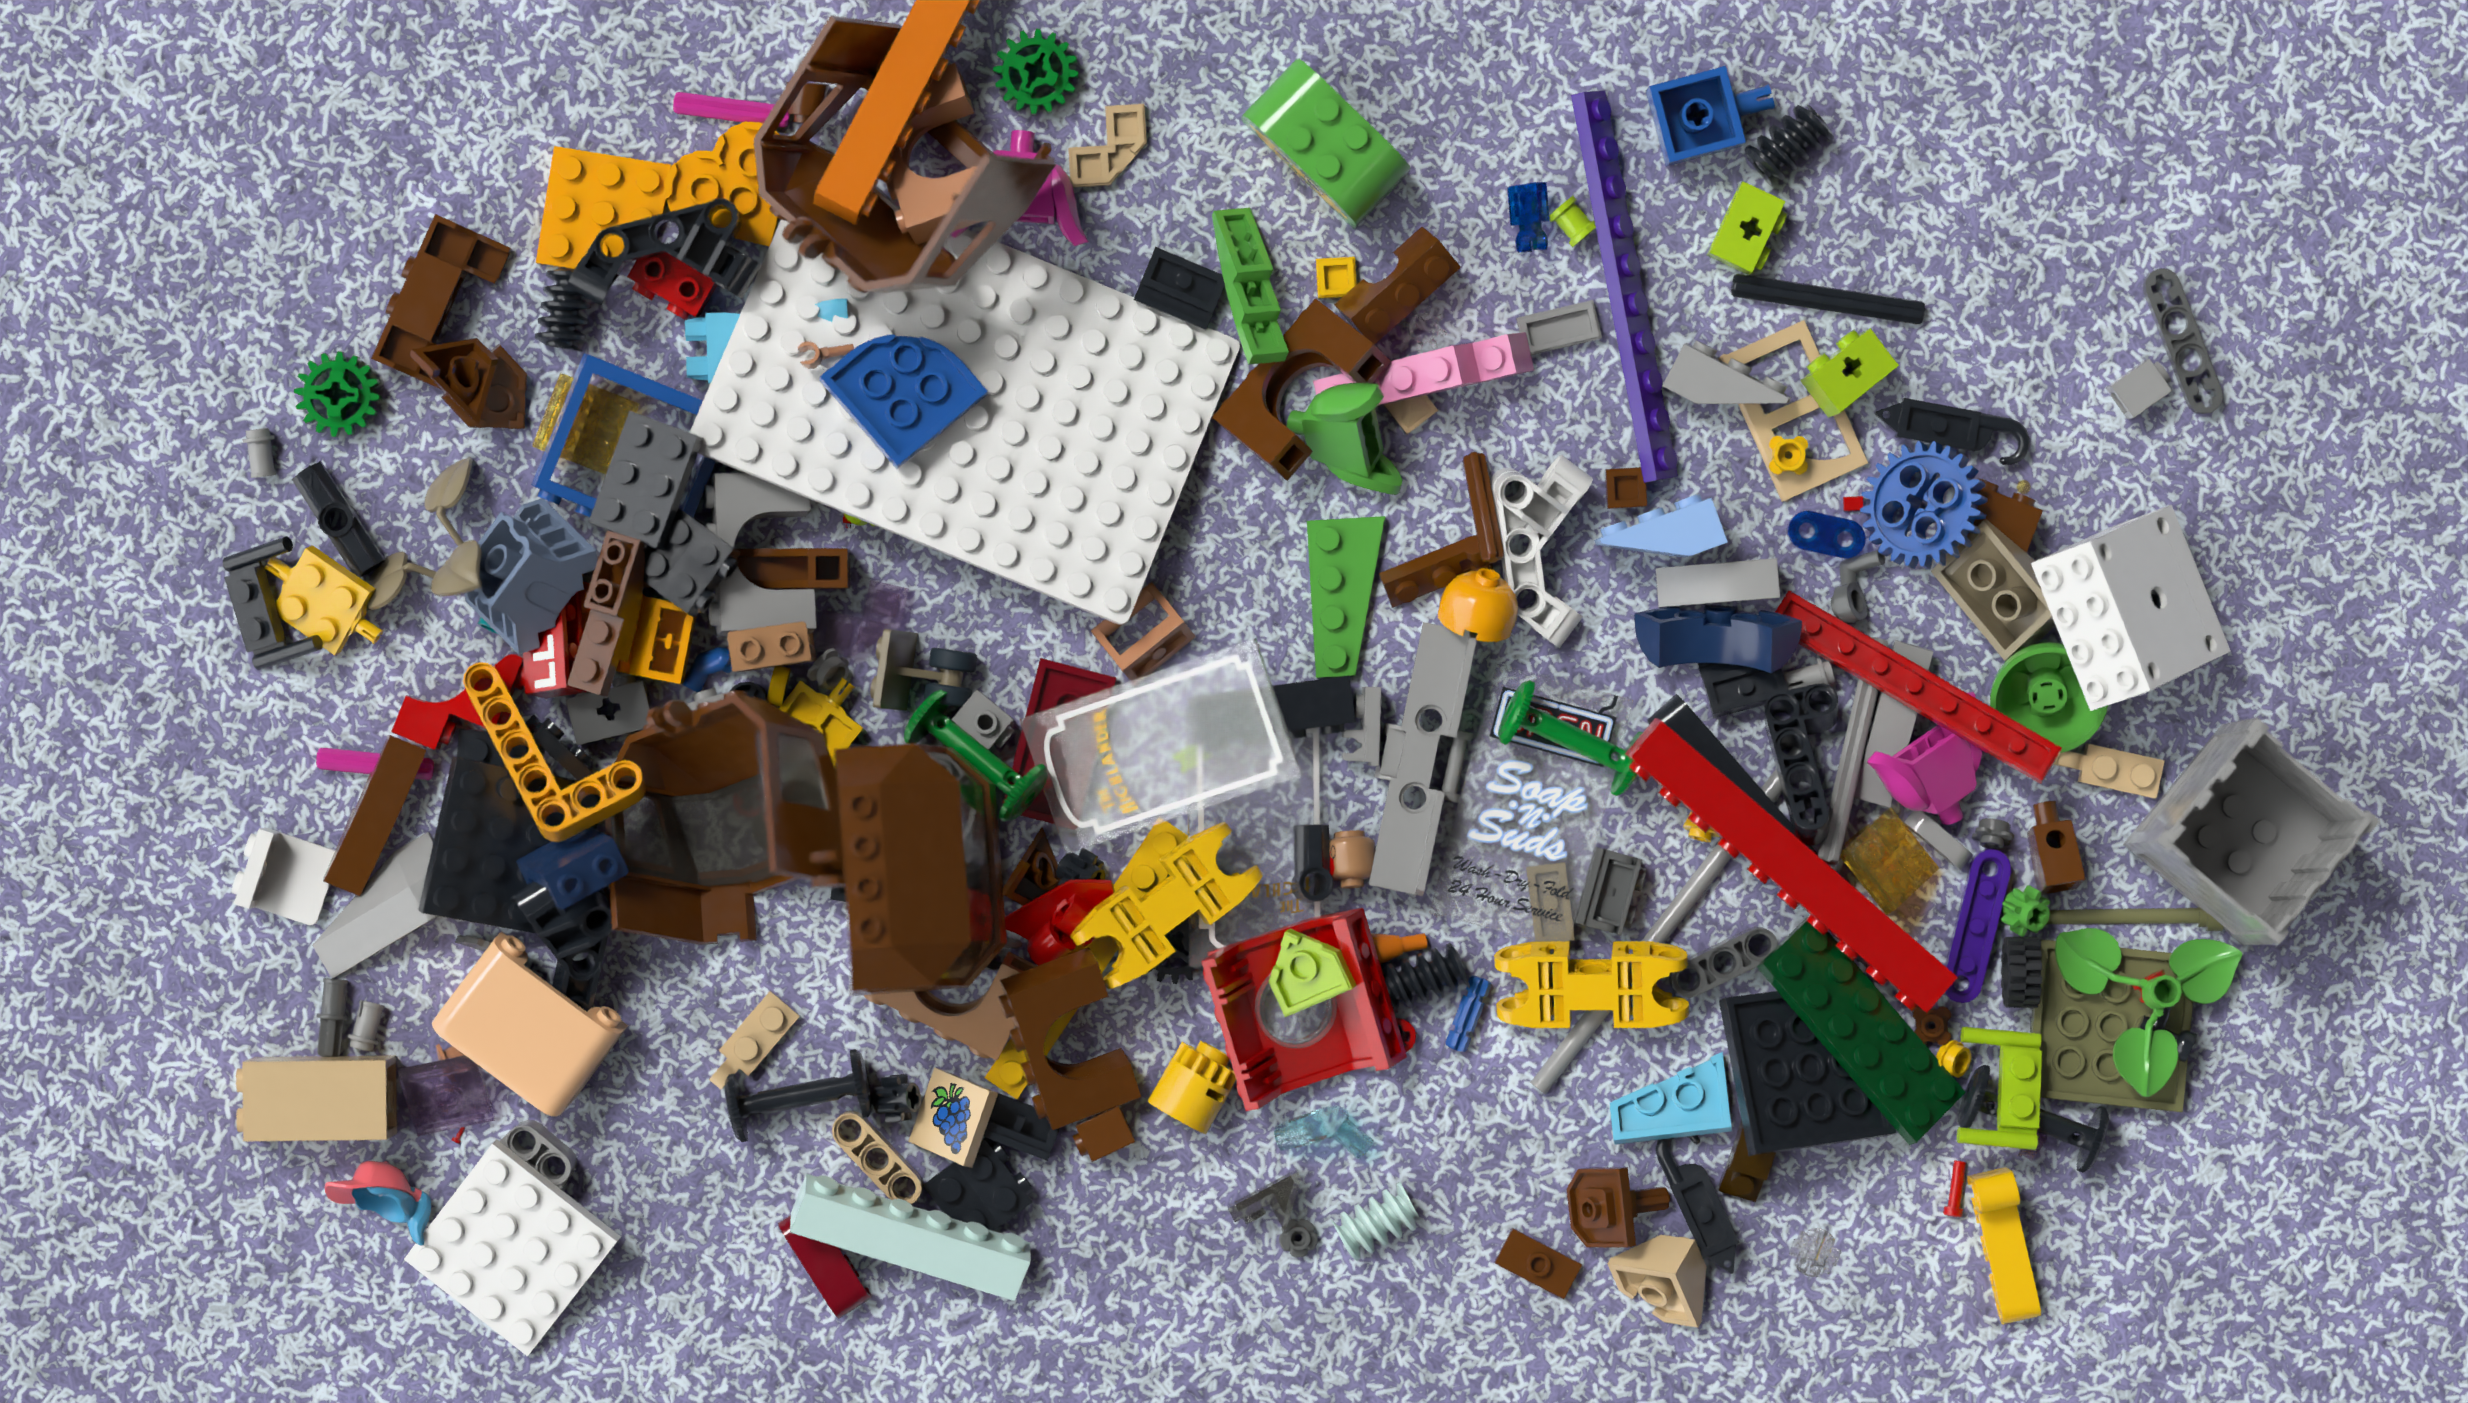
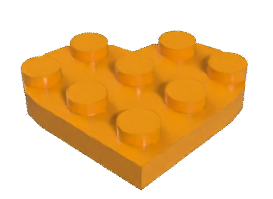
(726, 174)

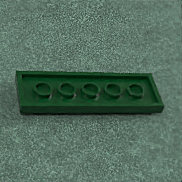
(1861, 1031)

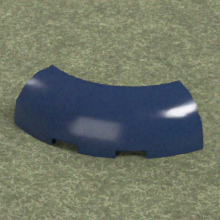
(1717, 637)

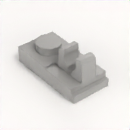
(1368, 708)

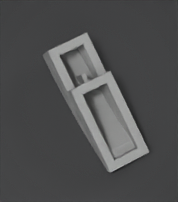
(1717, 582)

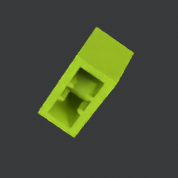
(1747, 205)
(1869, 365)

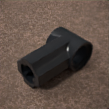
(1311, 857)

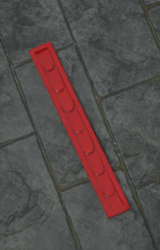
(1921, 690)

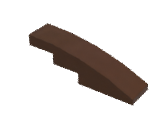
(374, 815)

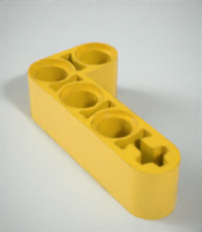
(2004, 1244)

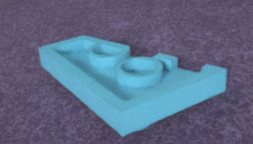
(1677, 1107)

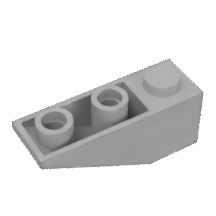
(1711, 381)

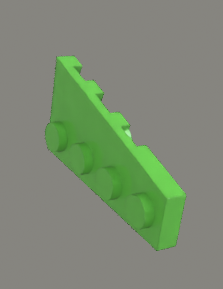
(1341, 581)

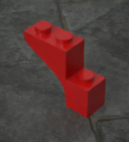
(431, 721)

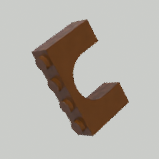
(1313, 341)
(1034, 1003)

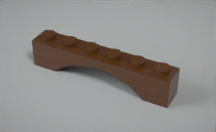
(795, 568)

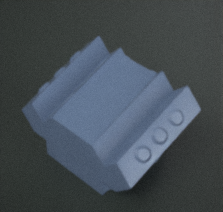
(529, 572)

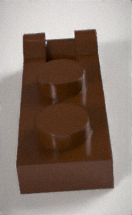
(1432, 571)

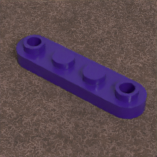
(1977, 923)

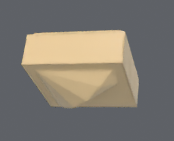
(1411, 412)

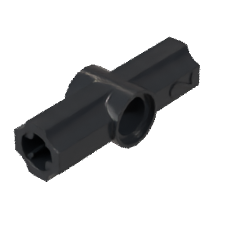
(324, 499)

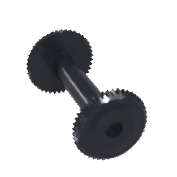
(798, 1095)
(2050, 1124)

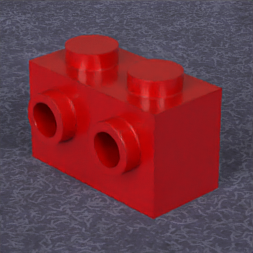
(673, 281)

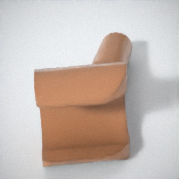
(822, 353)

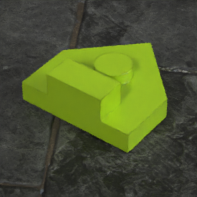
(1308, 973)

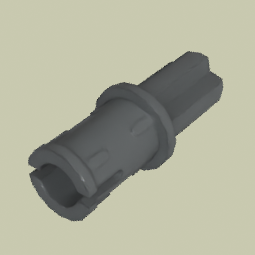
(332, 1017)

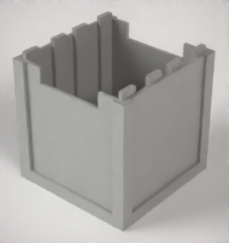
(2248, 833)

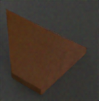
(461, 371)
(1034, 872)

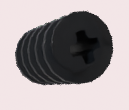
(1788, 143)
(563, 312)
(1425, 977)

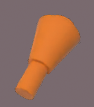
(1393, 946)

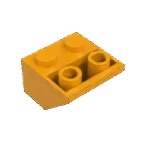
(662, 641)

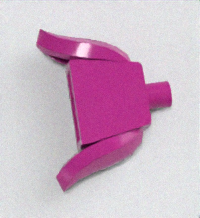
(1042, 207)
(1931, 773)

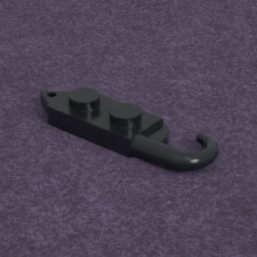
(1952, 426)
(1699, 1206)

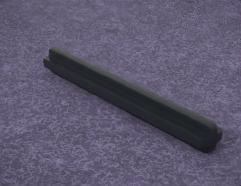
(1827, 299)

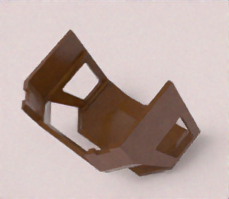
(874, 249)

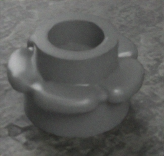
(1308, 1241)

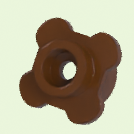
(1939, 1032)

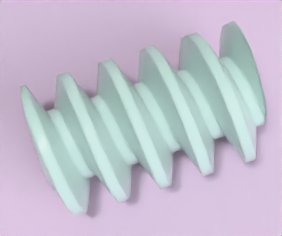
(1376, 1222)

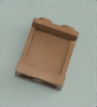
(771, 646)

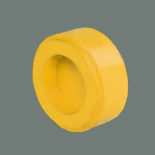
(778, 685)

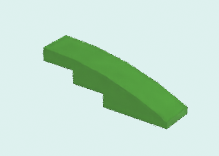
(1247, 285)

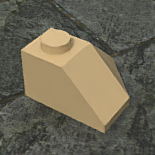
(1666, 1275)

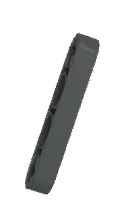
(2176, 343)

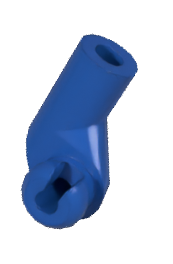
(705, 664)

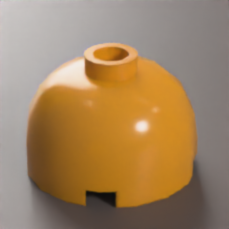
(1480, 604)

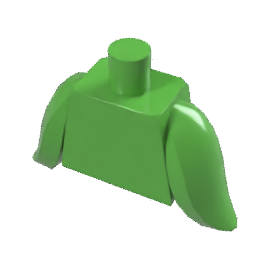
(1346, 436)

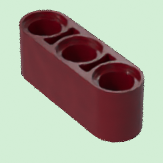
(829, 1270)

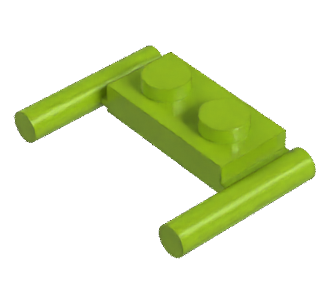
(2017, 1089)

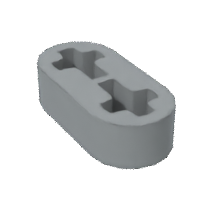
(1938, 839)

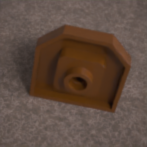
(1605, 1206)

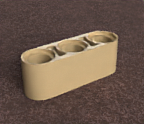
(872, 1138)

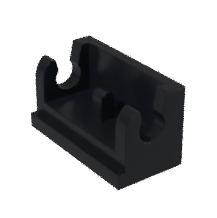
(1020, 1128)

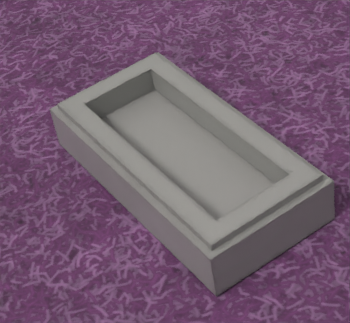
(1560, 327)

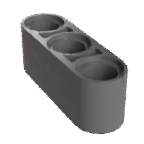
(1742, 961)

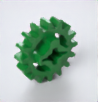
(1052, 79)
(338, 375)

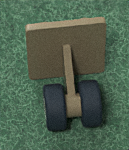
(895, 670)

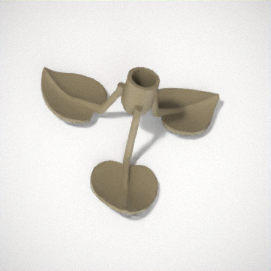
(460, 570)

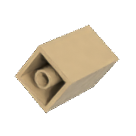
(317, 1098)

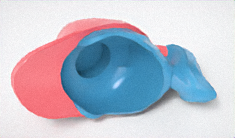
(398, 1199)

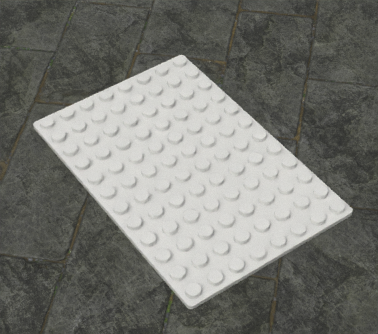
(1044, 479)

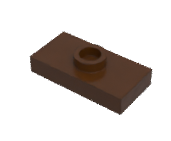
(1538, 1263)

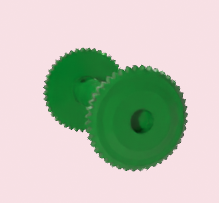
(1566, 735)
(1020, 794)

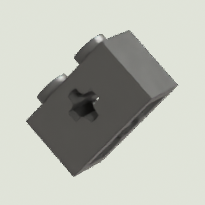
(592, 726)

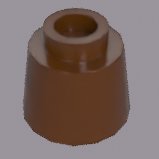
(808, 100)

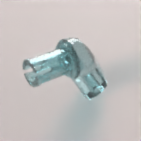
(1323, 1124)

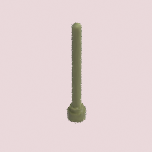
(2135, 916)

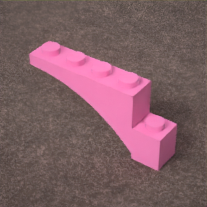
(1448, 368)

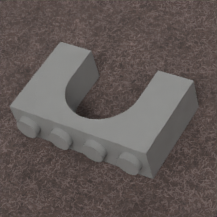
(739, 603)

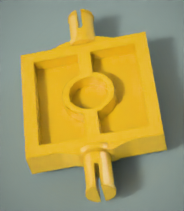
(323, 599)
(824, 713)

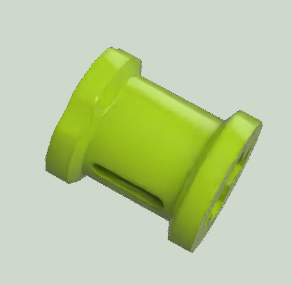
(1572, 221)

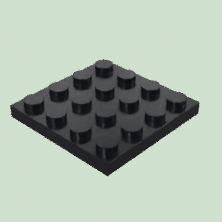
(479, 840)
(1788, 1081)

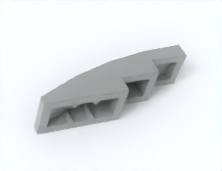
(1889, 730)

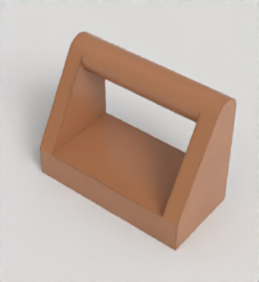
(1152, 648)

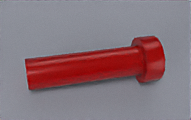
(1956, 1189)

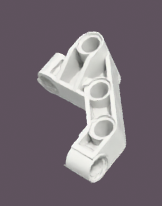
(1537, 513)

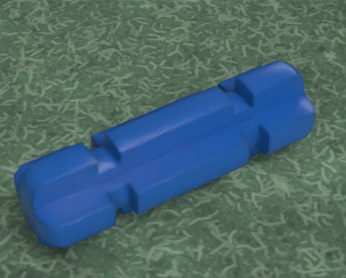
(1468, 1014)

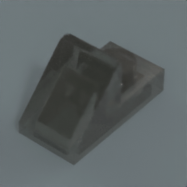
(1278, 1193)

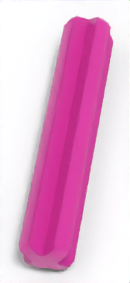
(723, 108)
(361, 762)

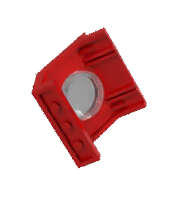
(1322, 1041)

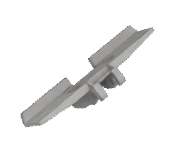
(1409, 757)

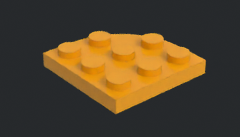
(592, 194)

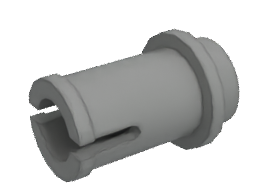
(260, 452)
(1810, 675)
(366, 1026)

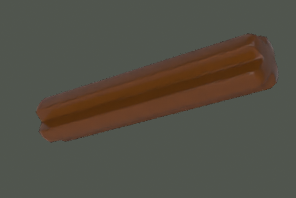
(1483, 507)

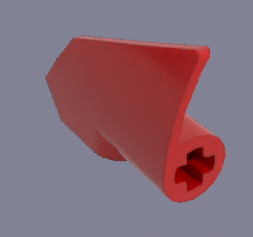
(1055, 915)

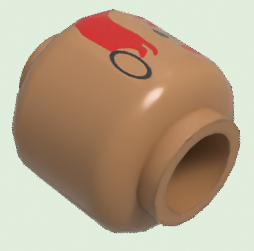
(1351, 858)

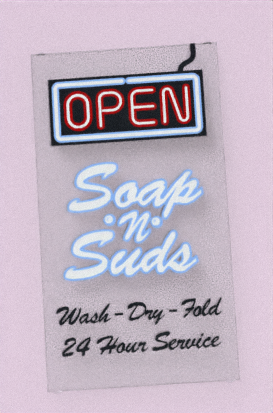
(1529, 814)

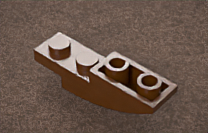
(613, 616)

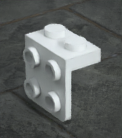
(283, 876)

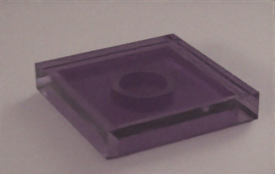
(446, 1095)

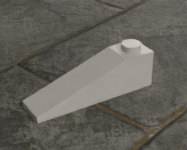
(382, 912)

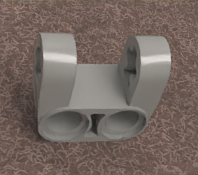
(545, 1146)

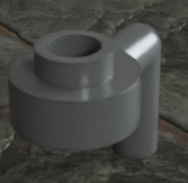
(1848, 599)

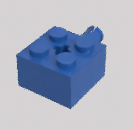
(1712, 95)

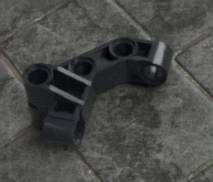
(697, 246)
(567, 933)

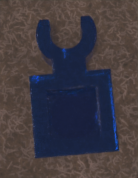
(1528, 210)

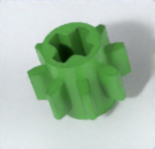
(2025, 910)

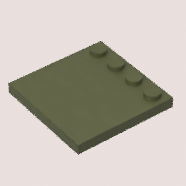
(2082, 1030)

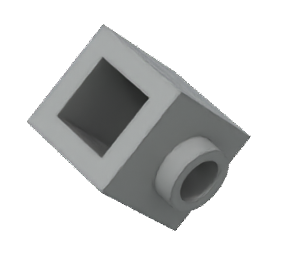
(984, 721)

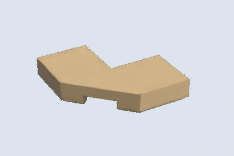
(1125, 139)

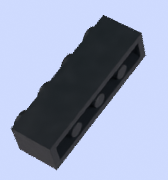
(1316, 704)

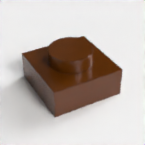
(1625, 488)

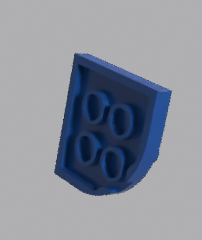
(903, 392)

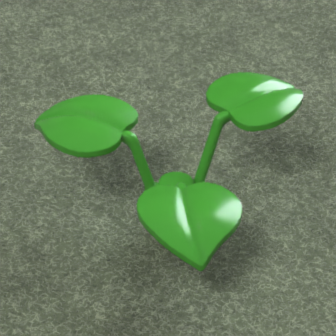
(2201, 968)

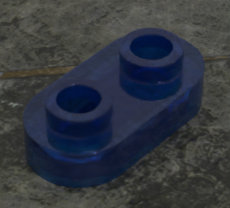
(1825, 534)

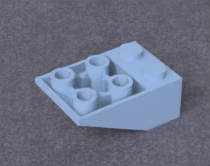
(1679, 533)

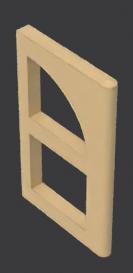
(1761, 425)

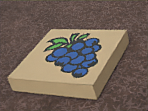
(953, 1117)

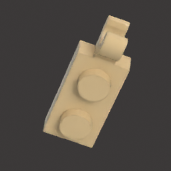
(2115, 769)
(755, 1038)

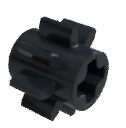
(1080, 867)
(896, 1098)

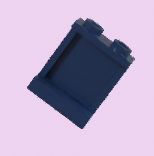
(574, 866)

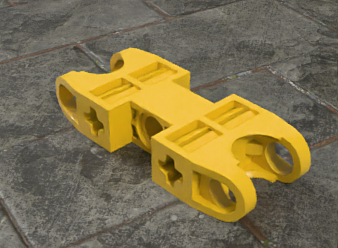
(1167, 905)
(1591, 984)

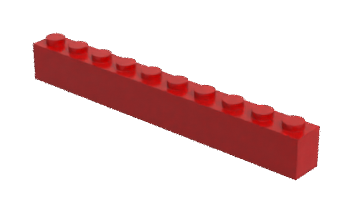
(1790, 865)

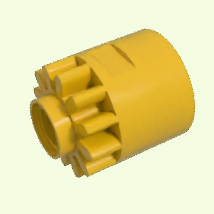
(1194, 1085)

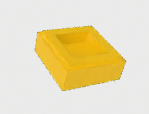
(1335, 276)

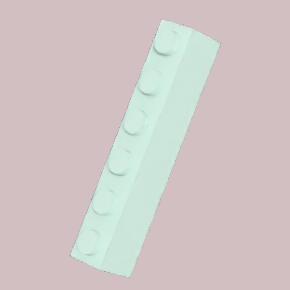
(910, 1236)

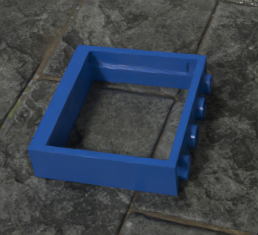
(592, 365)

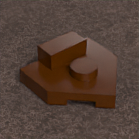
(505, 398)

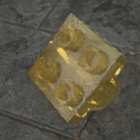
(1888, 860)

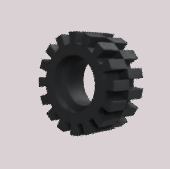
(2021, 972)

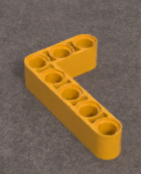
(534, 767)

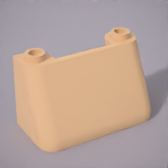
(526, 1028)

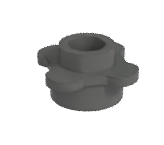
(1993, 833)

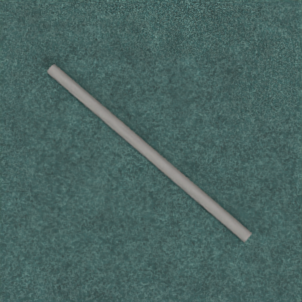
(1658, 933)

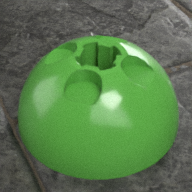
(2050, 709)

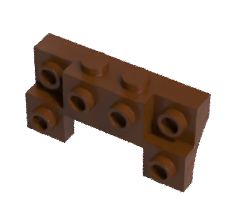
(431, 289)

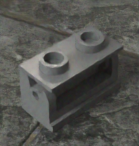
(1610, 890)

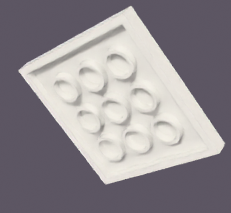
(512, 1247)

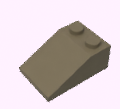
(1997, 590)

